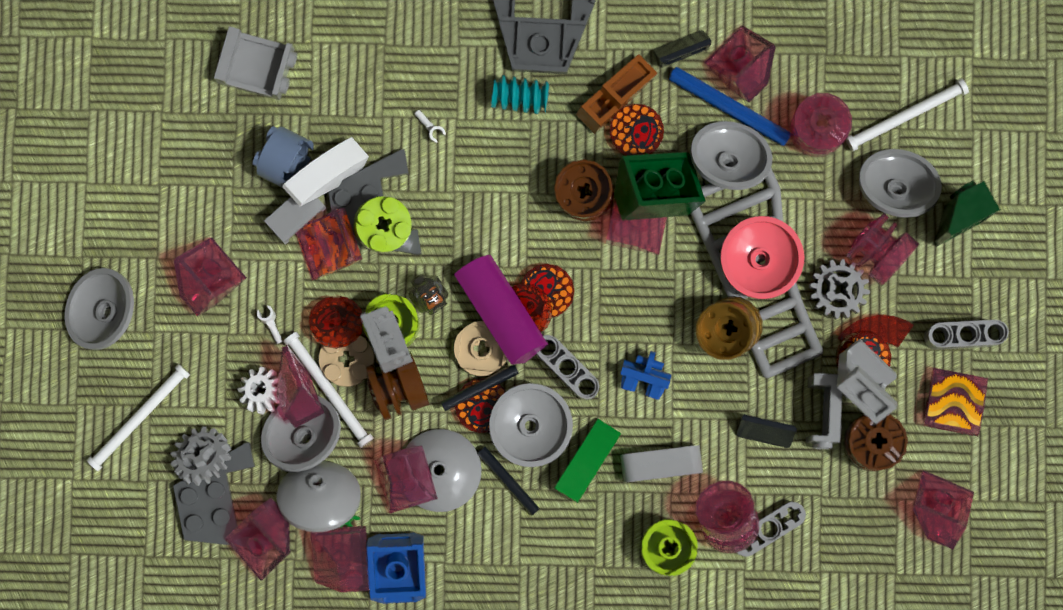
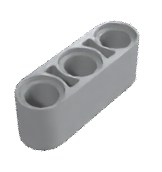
(979, 334)
(571, 381)
(661, 463)

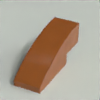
(616, 93)

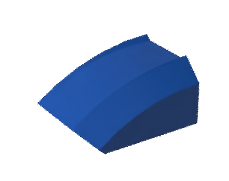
(396, 568)

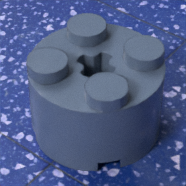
(282, 155)

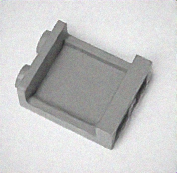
(255, 64)
(864, 380)
(831, 410)

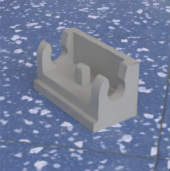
(291, 217)
(386, 339)

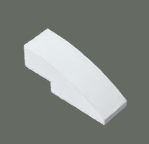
(326, 172)

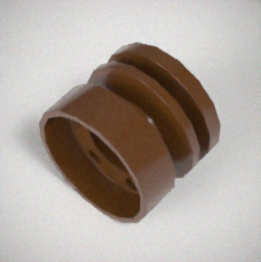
(579, 175)
(395, 387)
(866, 455)

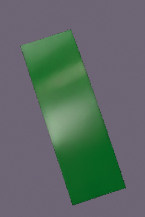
(587, 460)

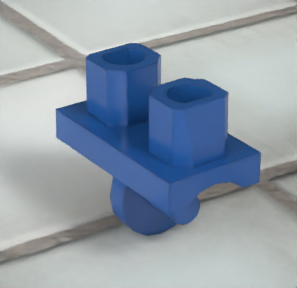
(657, 379)

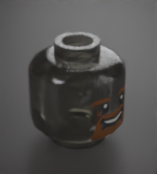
(428, 293)

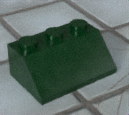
(657, 186)
(967, 209)

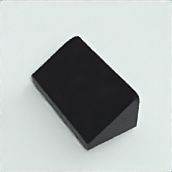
(682, 48)
(766, 431)

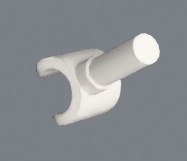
(429, 125)
(271, 324)

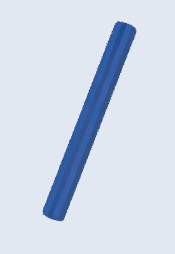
(729, 106)

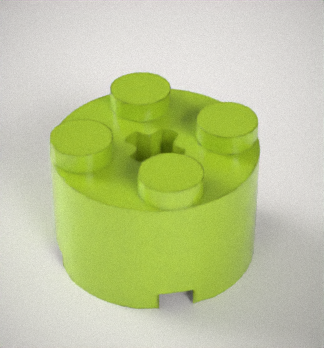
(396, 231)
(403, 310)
(684, 552)

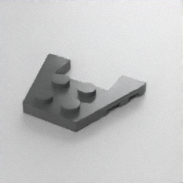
(542, 43)
(366, 186)
(208, 509)

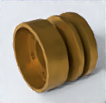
(717, 336)

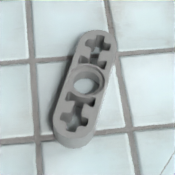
(755, 547)

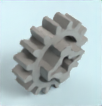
(846, 299)
(201, 456)

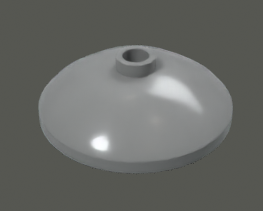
(731, 155)
(900, 183)
(99, 309)
(533, 404)
(287, 445)
(461, 468)
(320, 506)

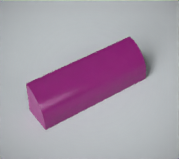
(501, 309)

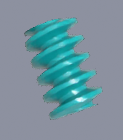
(520, 94)

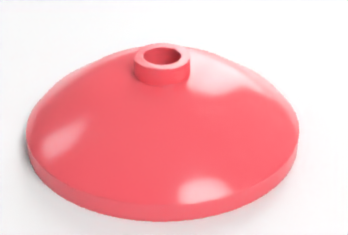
(778, 246)

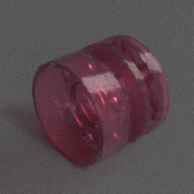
(820, 140)
(882, 249)
(724, 505)

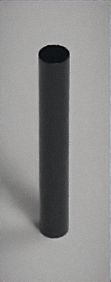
(479, 387)
(508, 481)

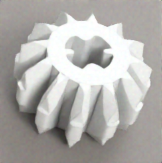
(252, 397)

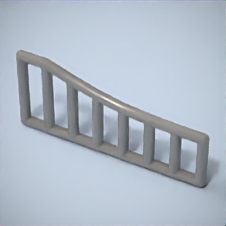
(794, 301)

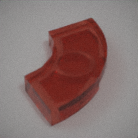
(889, 327)

